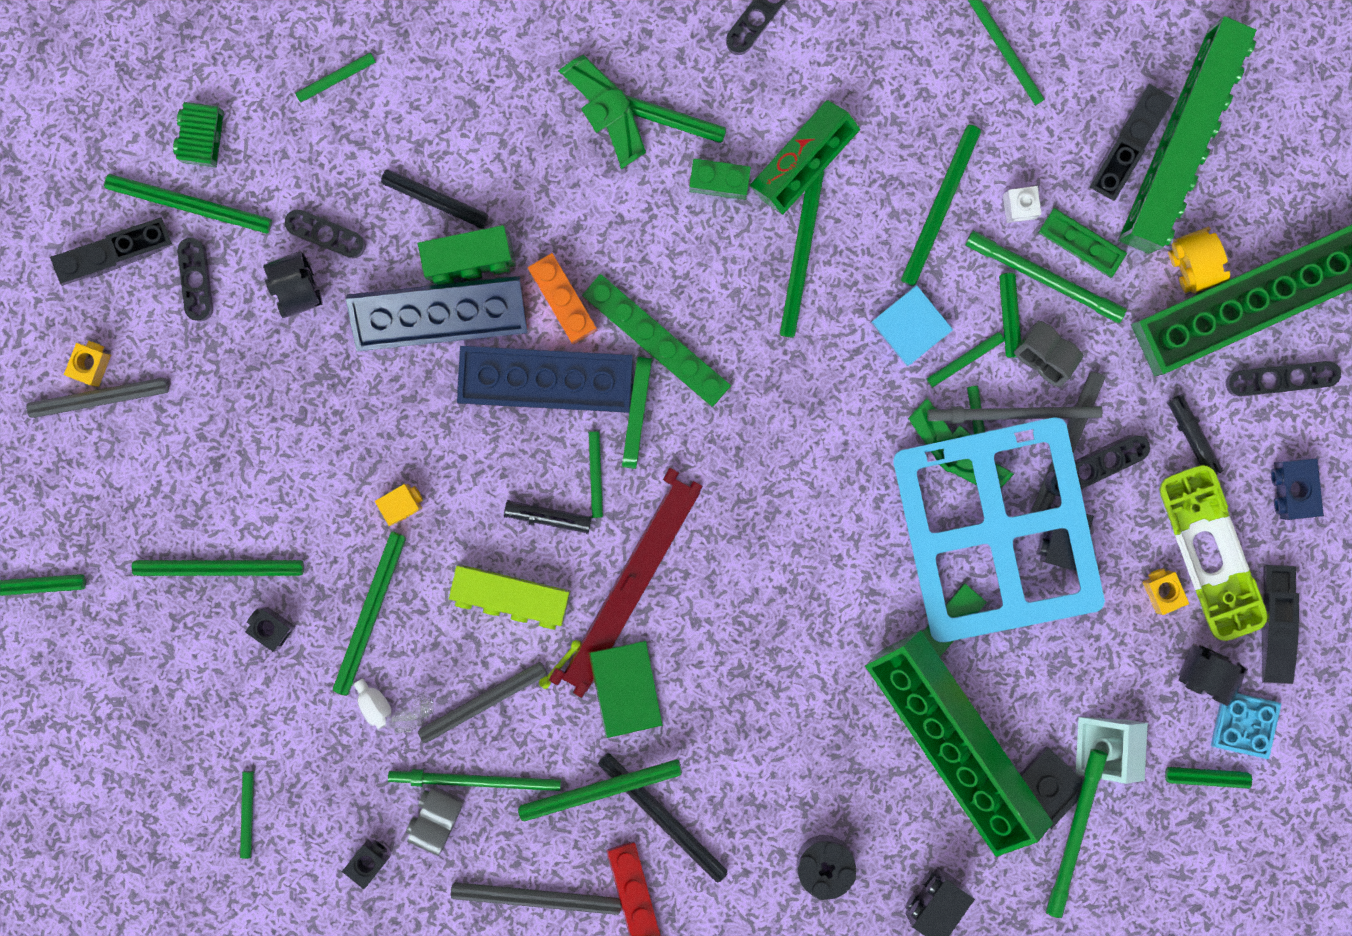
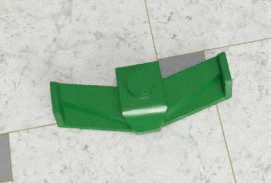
(606, 108)
(939, 431)

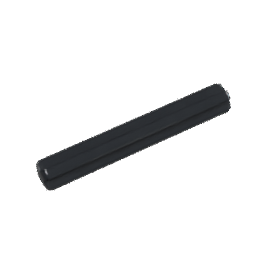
(434, 198)

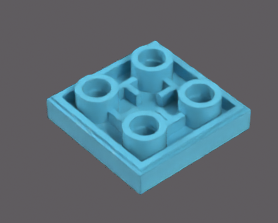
(912, 326)
(1247, 725)

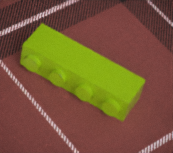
(509, 595)

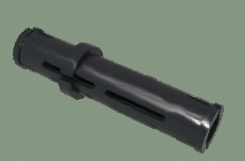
(1192, 431)
(514, 509)

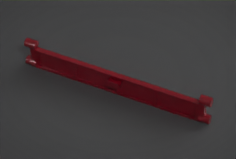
(631, 581)

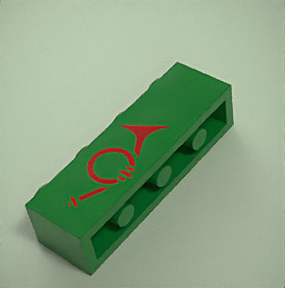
(805, 157)

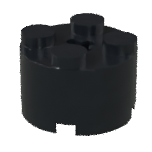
(293, 284)
(1213, 673)
(815, 879)

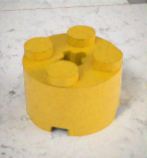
(1199, 260)

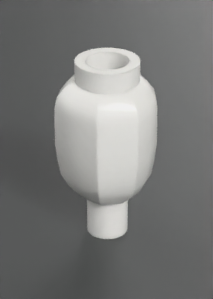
(372, 704)

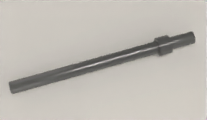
(958, 414)

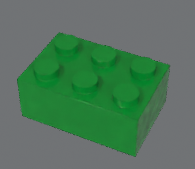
(467, 255)

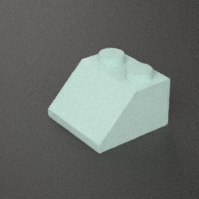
(1122, 741)

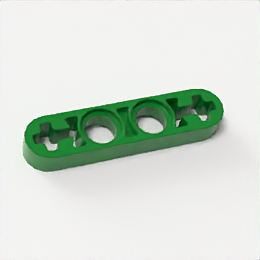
(636, 412)

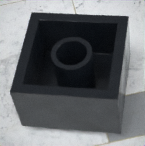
(938, 904)

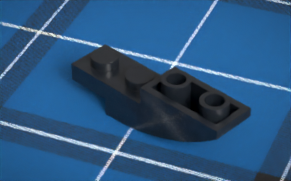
(1131, 142)
(112, 252)
(1282, 625)

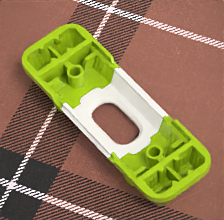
(1231, 594)

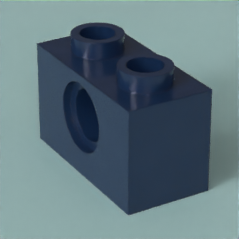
(1309, 500)

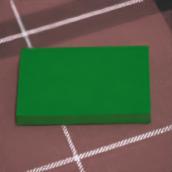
(625, 689)

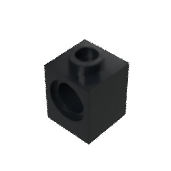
(282, 628)
(358, 872)

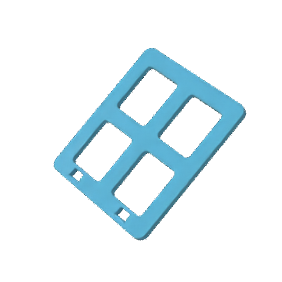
(999, 532)

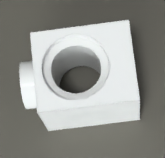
(1022, 204)

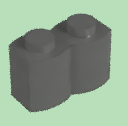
(1049, 354)
(435, 820)

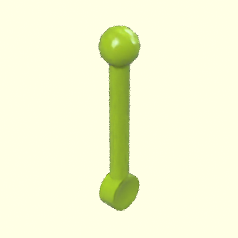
(544, 682)

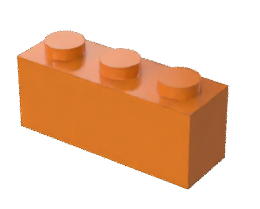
(562, 298)

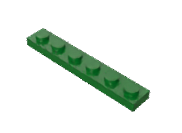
(656, 340)

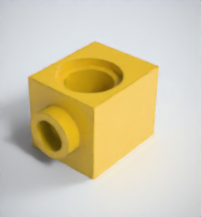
(76, 365)
(399, 504)
(1176, 596)

